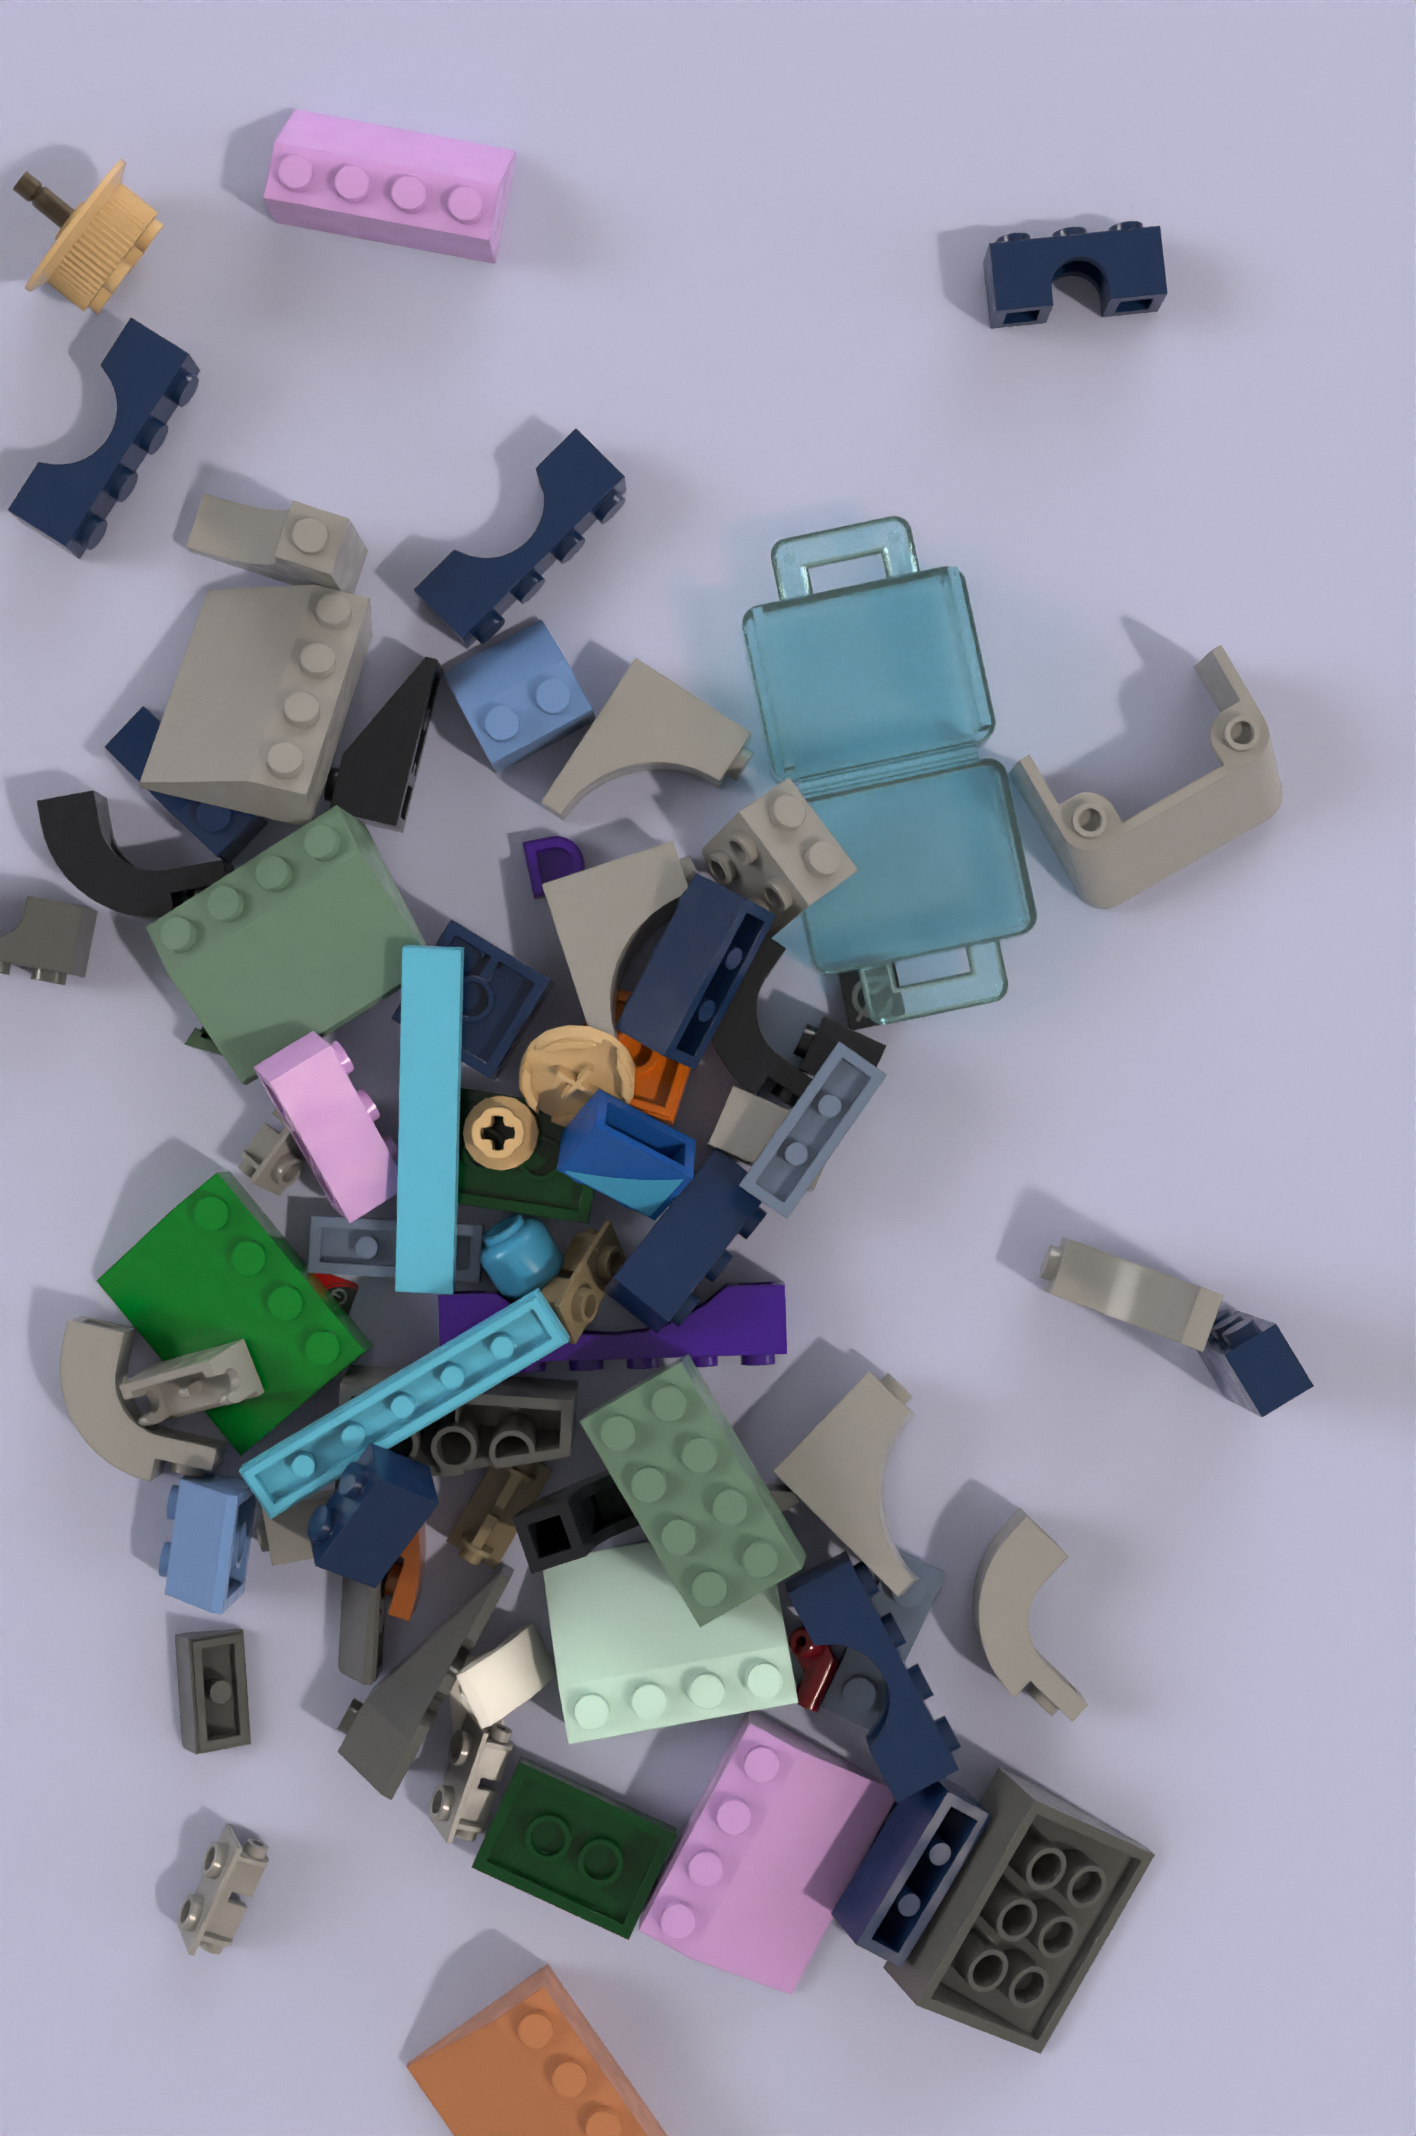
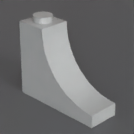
(285, 545)
(650, 728)
(609, 915)
(1131, 1293)
(843, 1472)

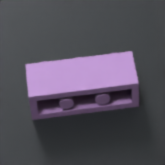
(332, 1124)

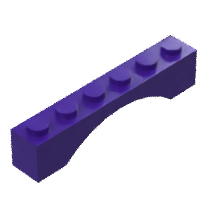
(734, 1321)

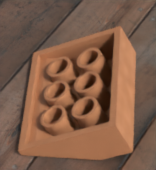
(531, 2071)

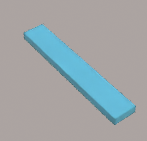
(429, 1118)
(405, 1402)

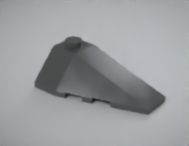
(401, 1707)

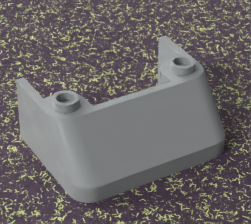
(1120, 859)

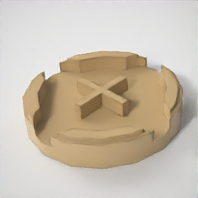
(569, 1066)

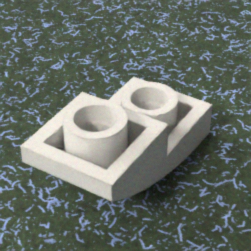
(505, 1676)

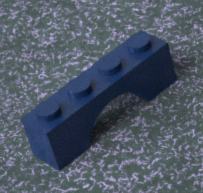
(75, 498)
(474, 592)
(906, 1738)

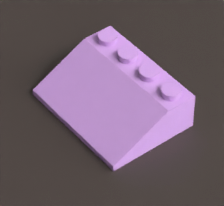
(766, 1855)

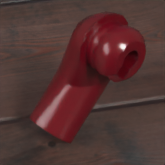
(818, 1667)

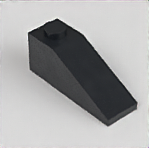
(384, 760)

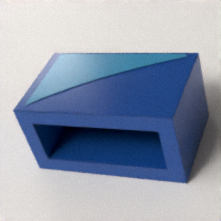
(626, 1155)

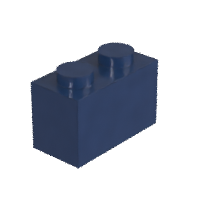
(372, 1515)

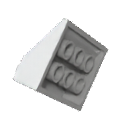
(261, 700)

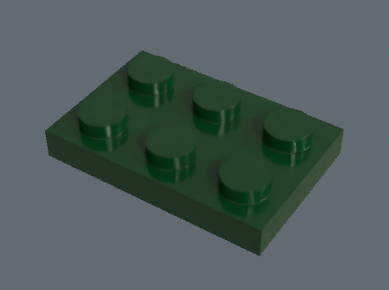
(527, 1189)
(574, 1848)

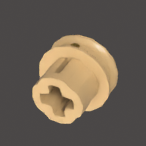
(514, 1115)

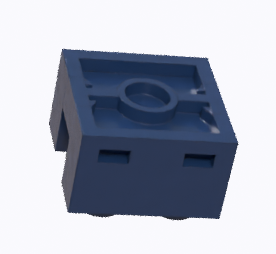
(498, 1000)

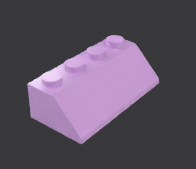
(389, 185)

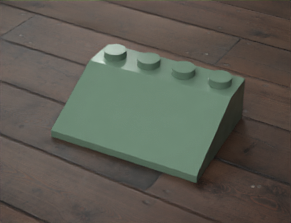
(289, 941)

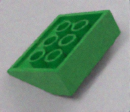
(228, 1275)

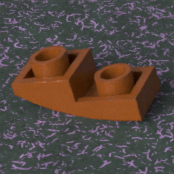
(406, 1579)

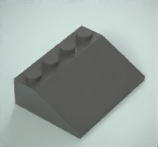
(1023, 1915)

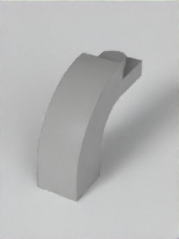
(91, 1369)
(1003, 1591)

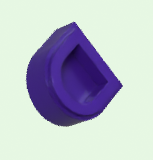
(550, 860)

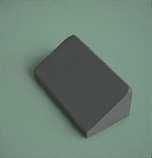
(362, 1630)
(212, 1690)

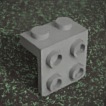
(778, 855)

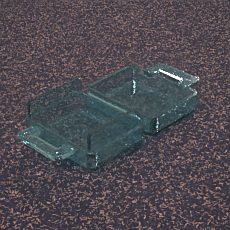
(879, 720)

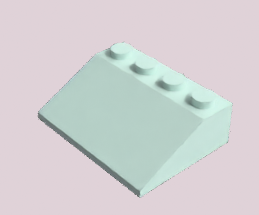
(639, 1659)

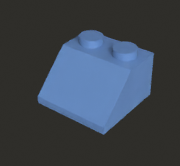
(519, 696)
(209, 1540)

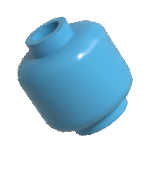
(520, 1256)

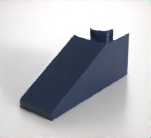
(218, 828)

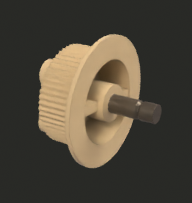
(95, 241)

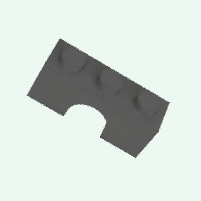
(50, 940)

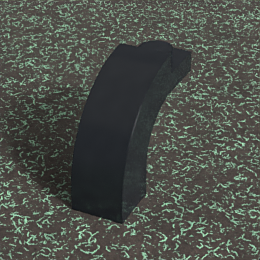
(86, 852)
(742, 1043)
(572, 1521)

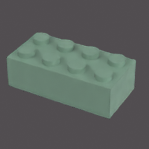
(694, 1490)

